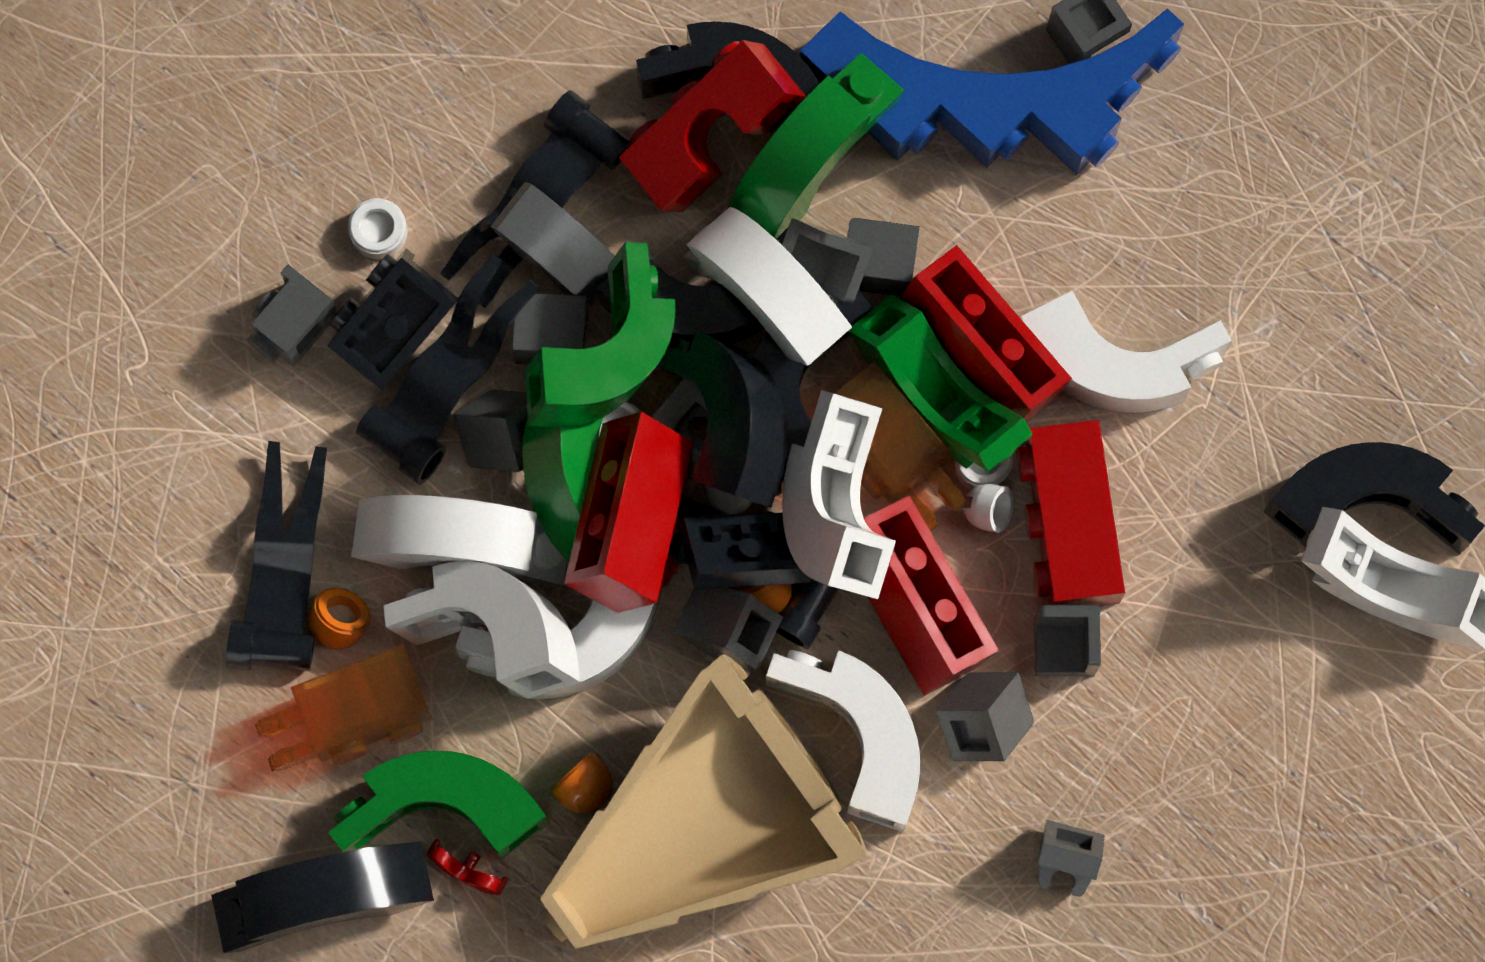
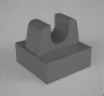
(1069, 851)

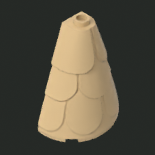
(703, 819)

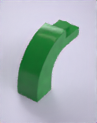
(812, 142)
(589, 383)
(953, 407)
(557, 476)
(445, 782)

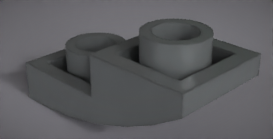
(553, 242)

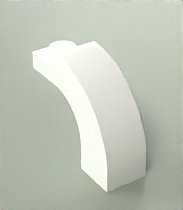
(768, 283)
(1118, 377)
(823, 499)
(440, 530)
(1395, 585)
(527, 631)
(601, 641)
(878, 719)

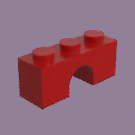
(672, 153)

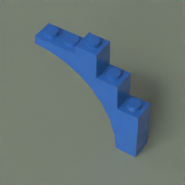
(991, 111)

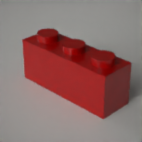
(985, 335)
(629, 513)
(1071, 515)
(925, 603)

